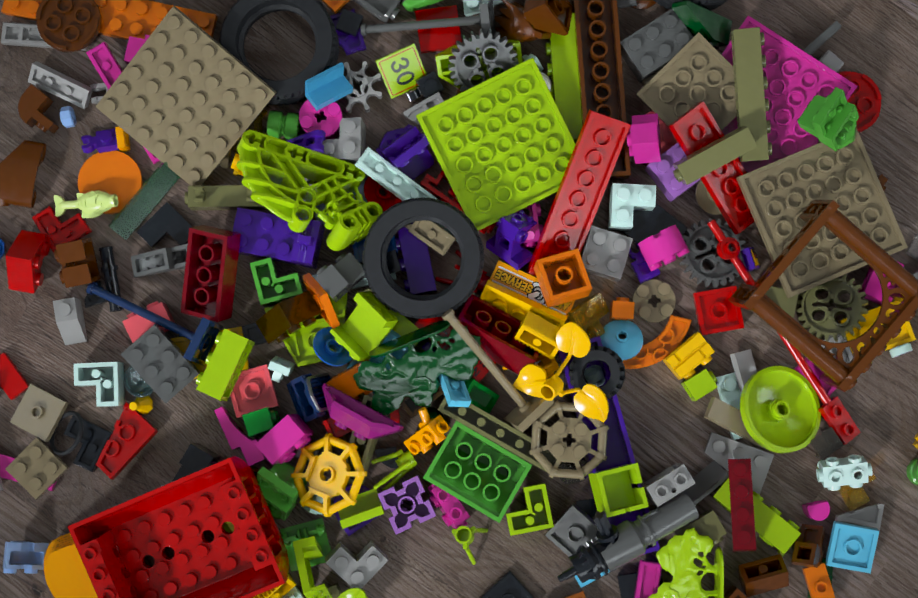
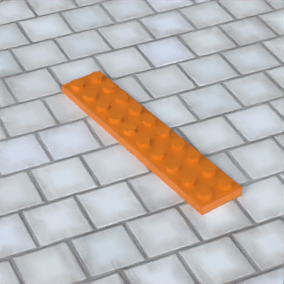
(121, 17)

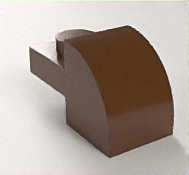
(809, 547)

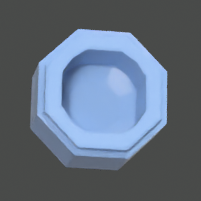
(68, 116)

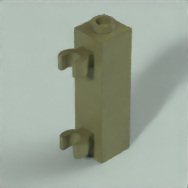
(714, 155)
(220, 198)

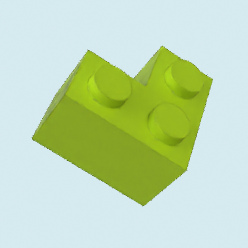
(535, 515)

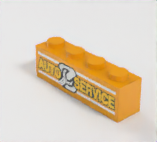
(525, 285)

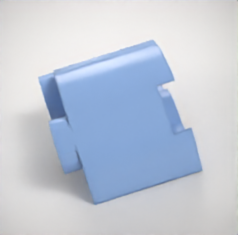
(24, 556)

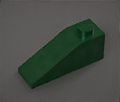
(710, 25)

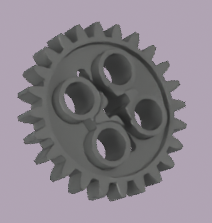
(464, 70)
(719, 269)

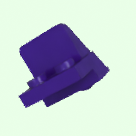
(406, 150)

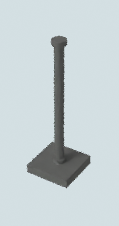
(484, 19)

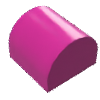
(816, 510)

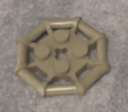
(560, 450)

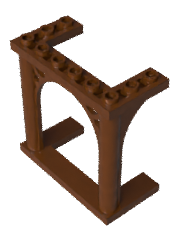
(836, 371)

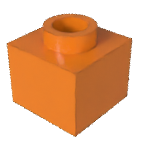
(622, 309)

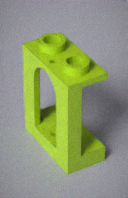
(306, 550)

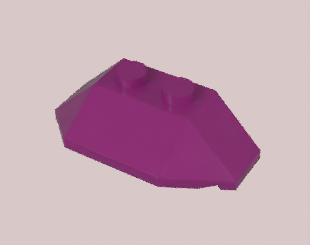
(357, 416)

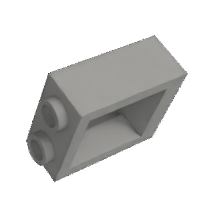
(660, 487)

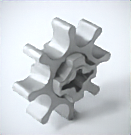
(365, 83)

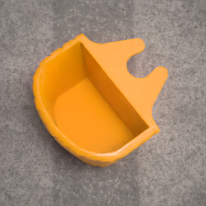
(66, 571)

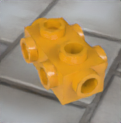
(430, 431)

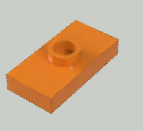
(818, 582)

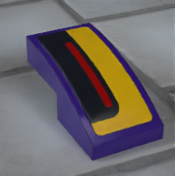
(750, 259)

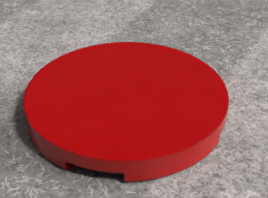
(865, 98)

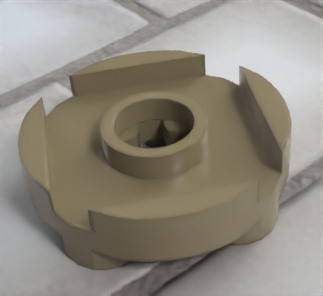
(662, 292)

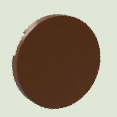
(68, 23)

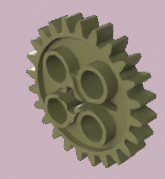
(828, 326)

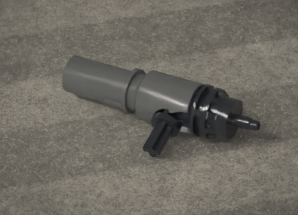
(628, 540)

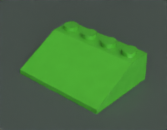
(477, 471)

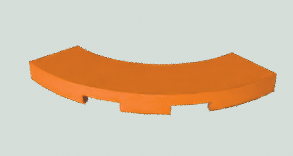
(662, 345)

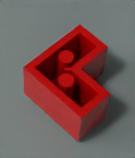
(25, 261)

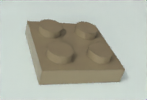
(37, 468)

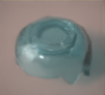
(135, 384)

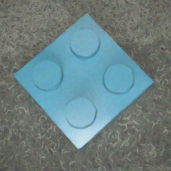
(852, 547)

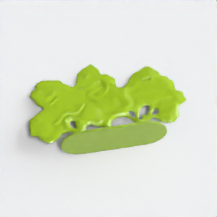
(678, 560)

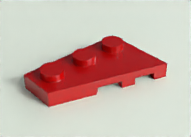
(127, 440)

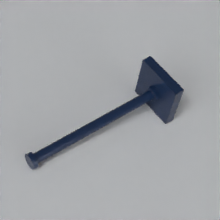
(201, 340)

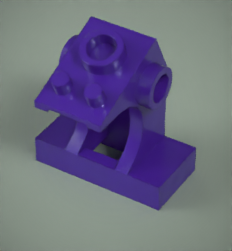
(509, 235)

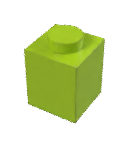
(700, 384)

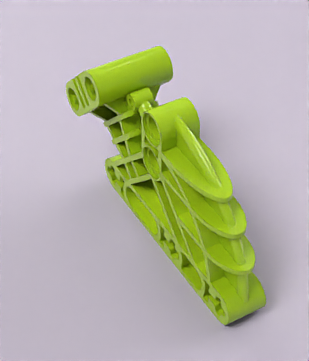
(282, 186)

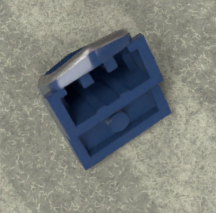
(309, 396)

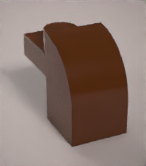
(33, 106)

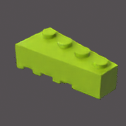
(768, 523)

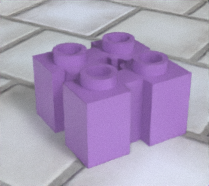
(401, 516)

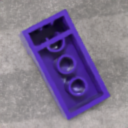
(269, 236)

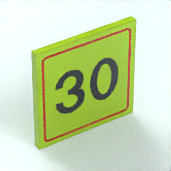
(401, 70)

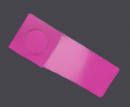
(238, 439)

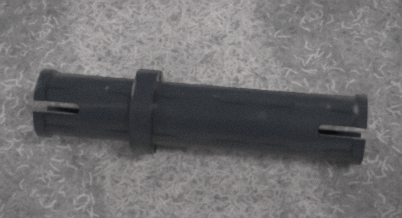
(107, 254)

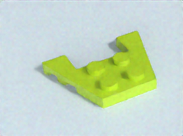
(301, 342)

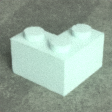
(625, 199)
(107, 378)

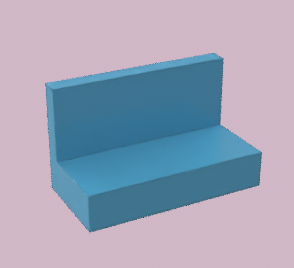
(327, 87)

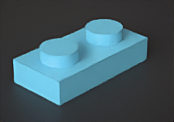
(455, 392)

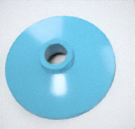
(627, 347)

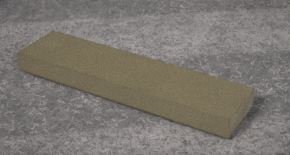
(728, 418)

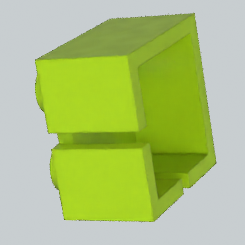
(614, 490)

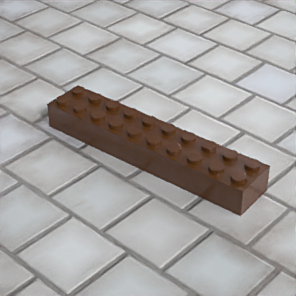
(601, 67)

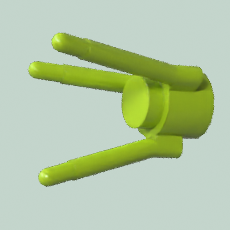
(405, 464)
(465, 536)

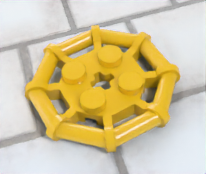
(339, 479)

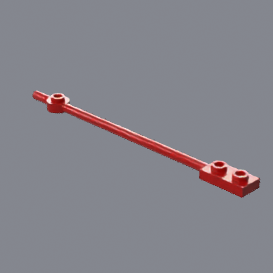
(833, 409)

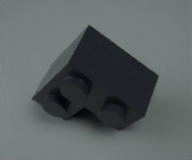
(195, 459)

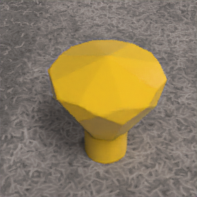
(142, 405)

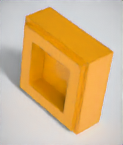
(123, 141)

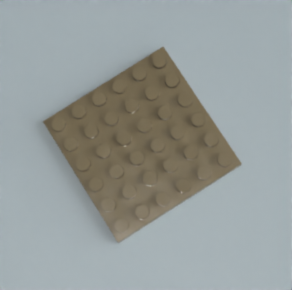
(185, 98)
(787, 187)

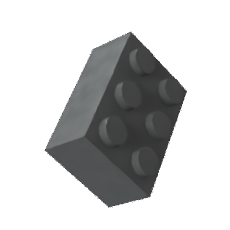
(654, 45)
(160, 363)

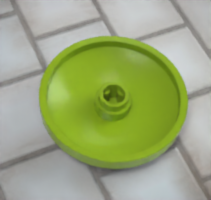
(780, 409)

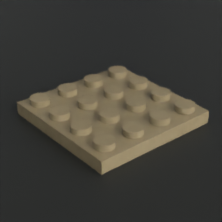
(692, 77)

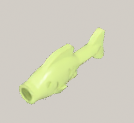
(91, 203)

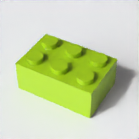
(224, 365)

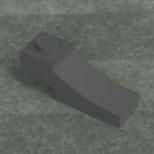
(159, 261)

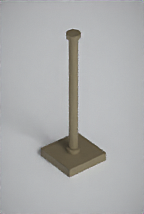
(527, 409)

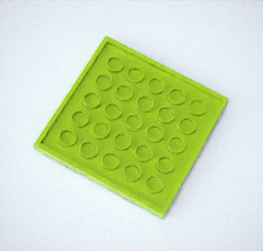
(500, 143)

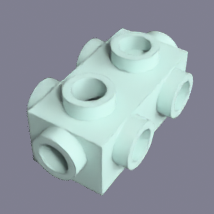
(837, 472)

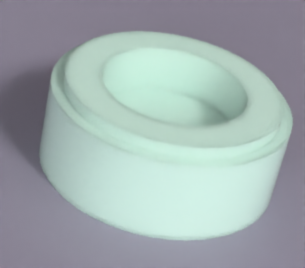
(900, 350)

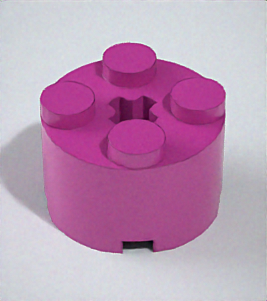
(309, 119)
(663, 247)

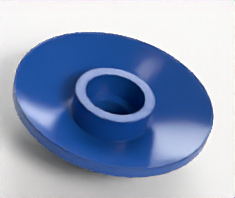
(323, 342)

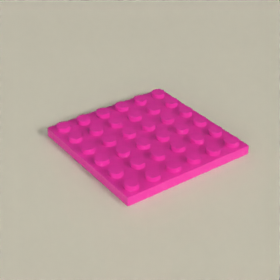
(792, 84)

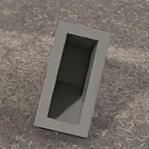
(70, 320)

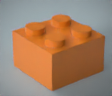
(562, 278)

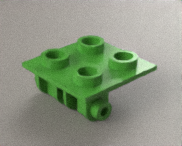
(305, 530)

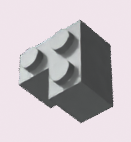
(341, 277)

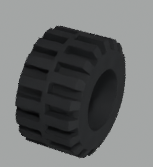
(603, 354)

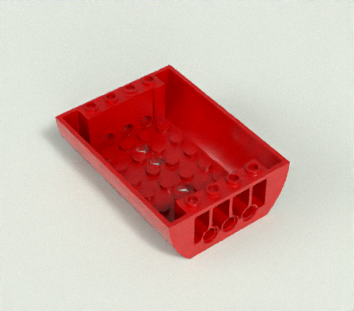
(175, 517)

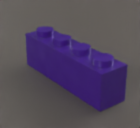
(415, 263)

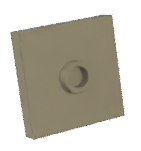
(39, 412)

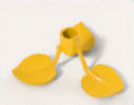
(533, 379)

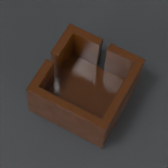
(77, 262)

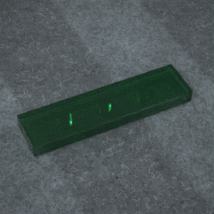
(144, 201)

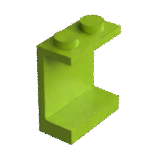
(365, 326)

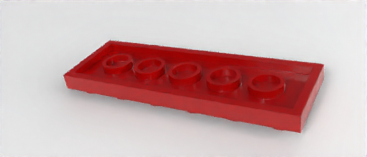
(695, 131)

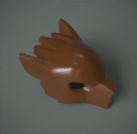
(515, 26)

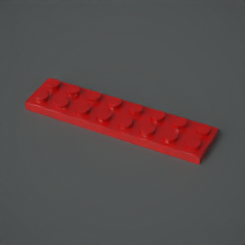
(581, 186)

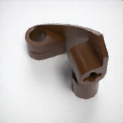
(19, 174)

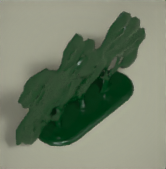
(415, 372)

